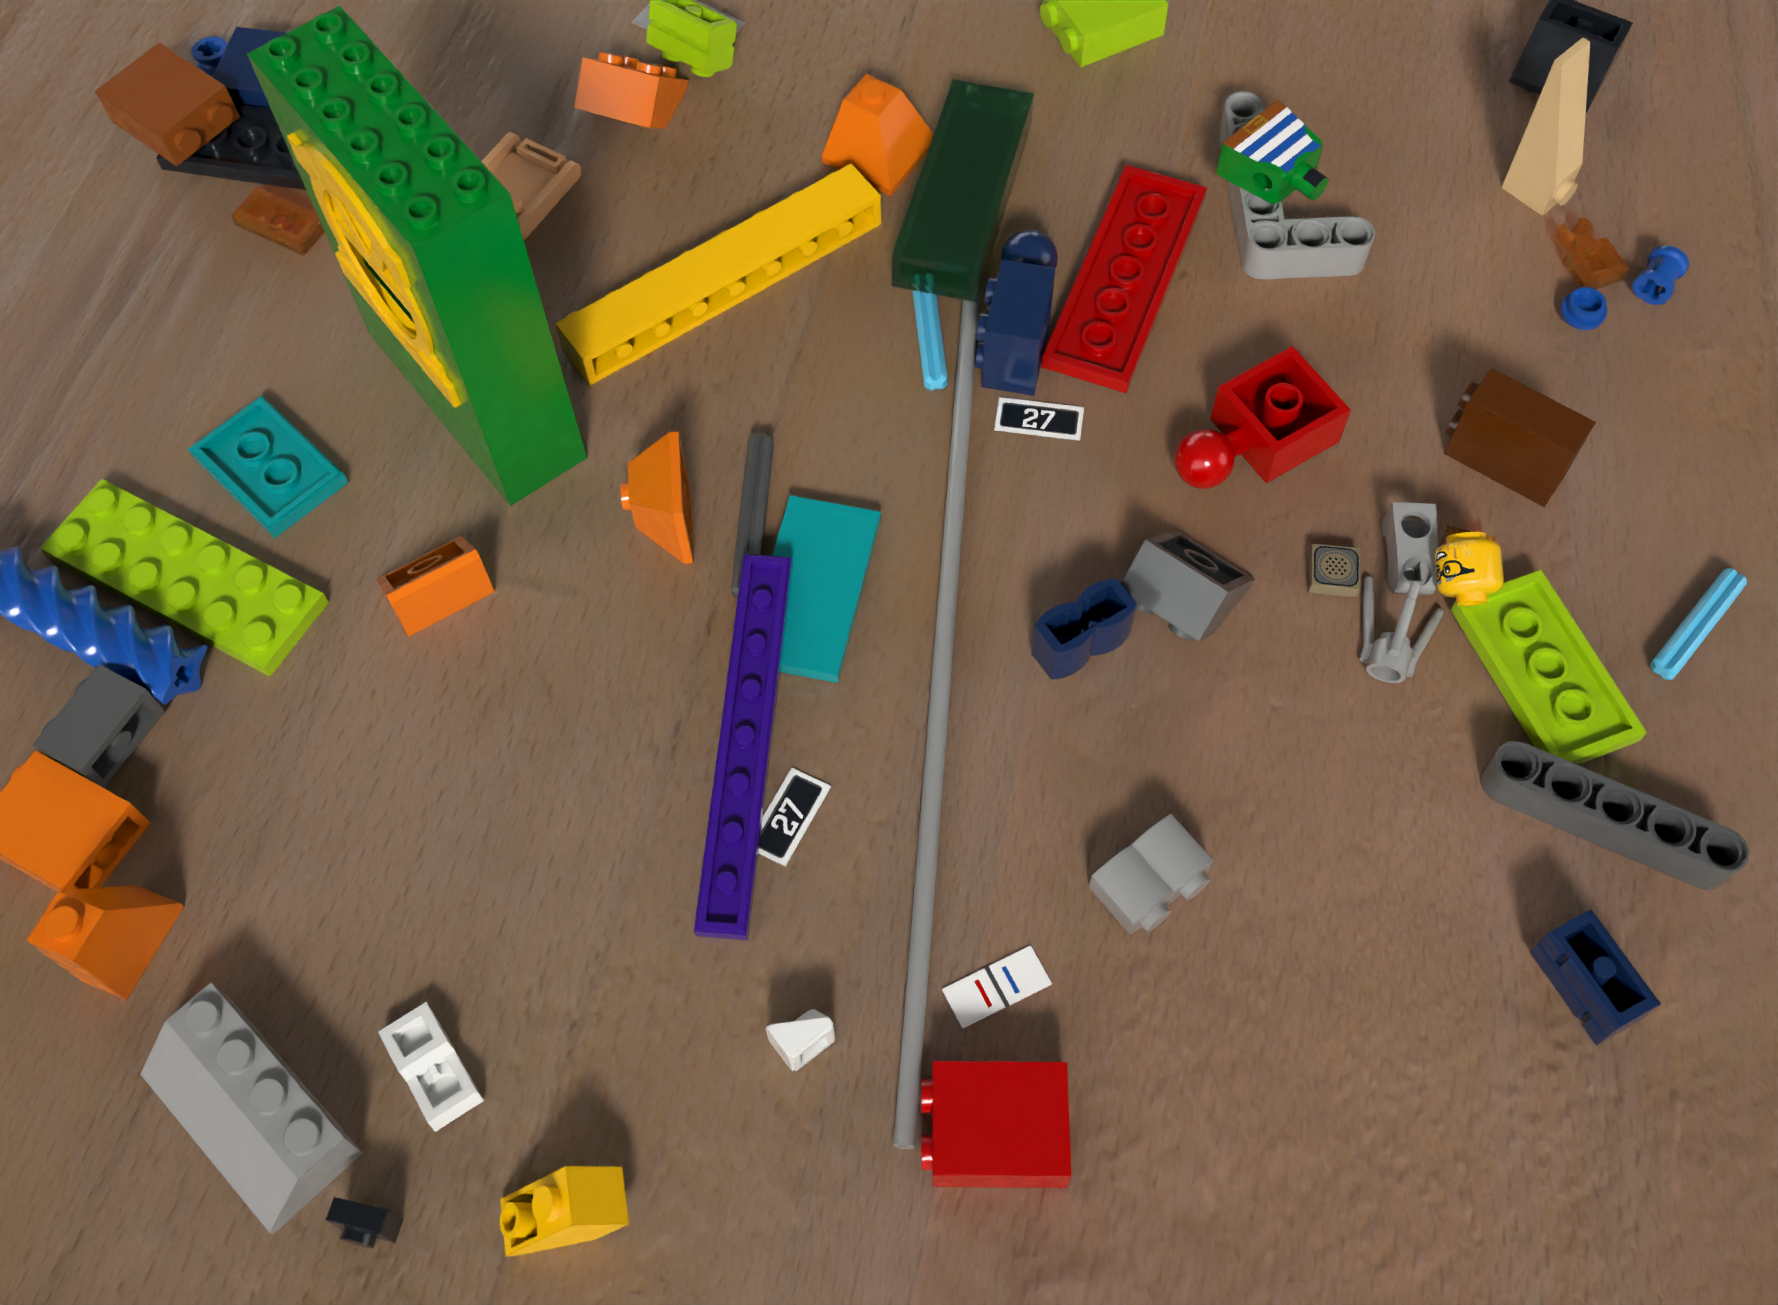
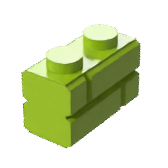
(692, 35)

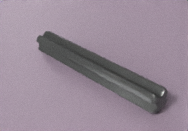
(753, 503)

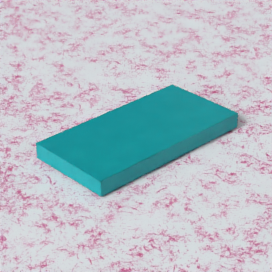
(830, 562)

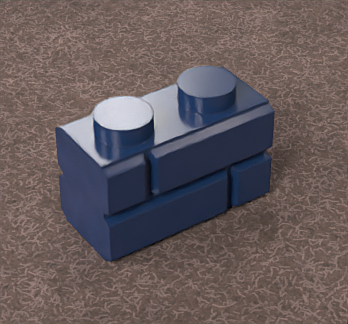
(1594, 977)

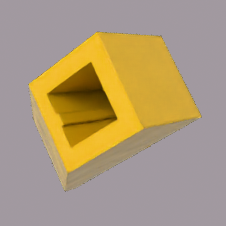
(564, 1209)

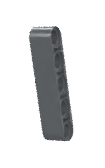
(1638, 816)

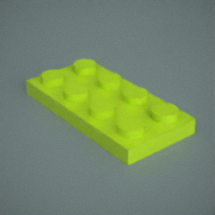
(1549, 671)

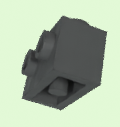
(100, 725)

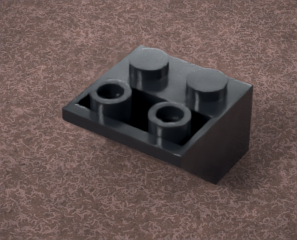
(1559, 29)

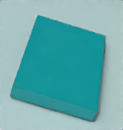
(268, 466)

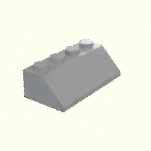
(246, 1108)

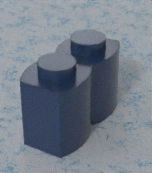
(1084, 628)

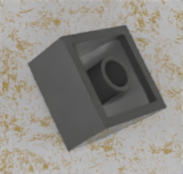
(1184, 584)

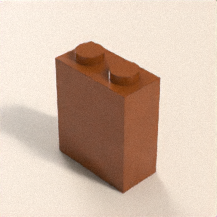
(168, 104)

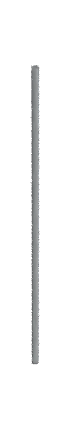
(931, 802)

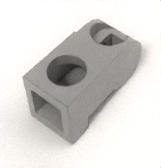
(1411, 546)

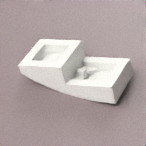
(430, 1066)

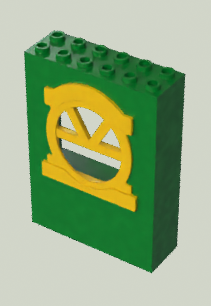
(425, 249)

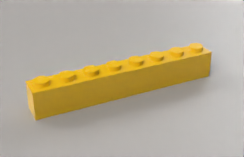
(719, 274)

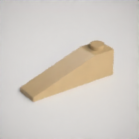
(1554, 137)

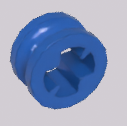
(208, 53)

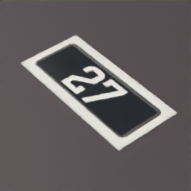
(1039, 418)
(790, 815)

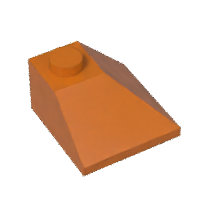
(878, 135)
(661, 496)

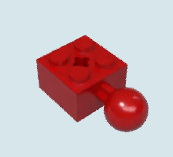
(1269, 416)

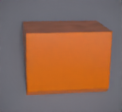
(436, 585)

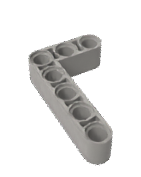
(1289, 247)

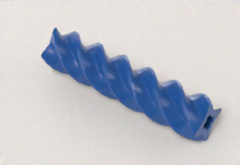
(96, 635)

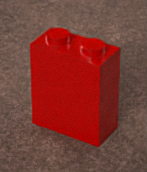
(997, 1124)

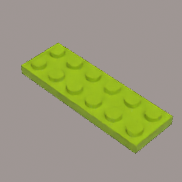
(185, 576)

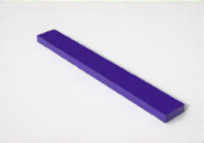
(744, 749)

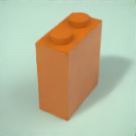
(64, 826)

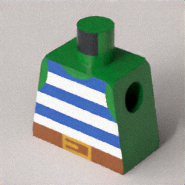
(1274, 157)

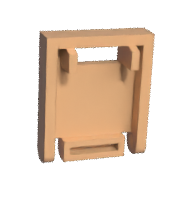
(533, 177)

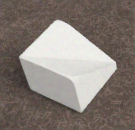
(801, 1039)

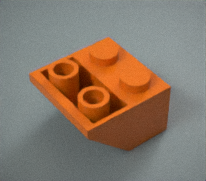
(629, 90)

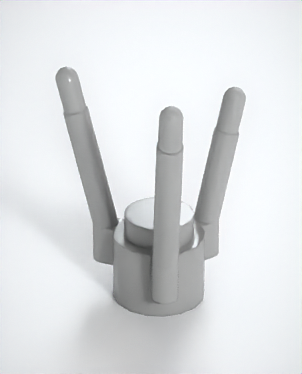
(1391, 656)

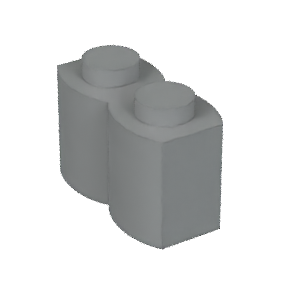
(1151, 875)

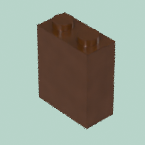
(1516, 436)

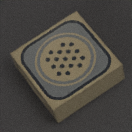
(1334, 570)

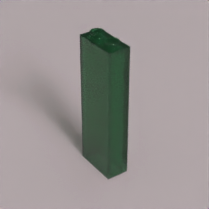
(962, 191)

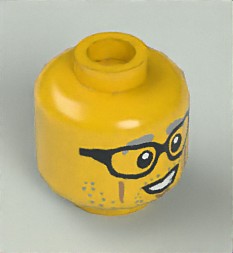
(1469, 568)

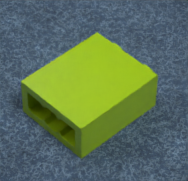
(1103, 27)

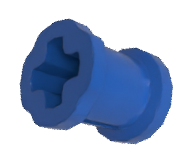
(1656, 275)

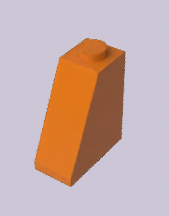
(105, 934)

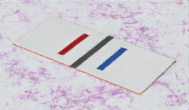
(996, 987)

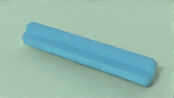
(930, 340)
(1698, 624)

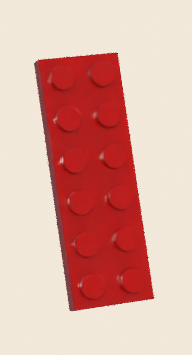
(1124, 279)

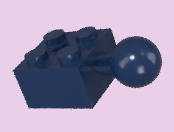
(1019, 314)

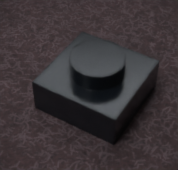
(363, 1223)

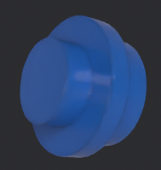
(1584, 308)

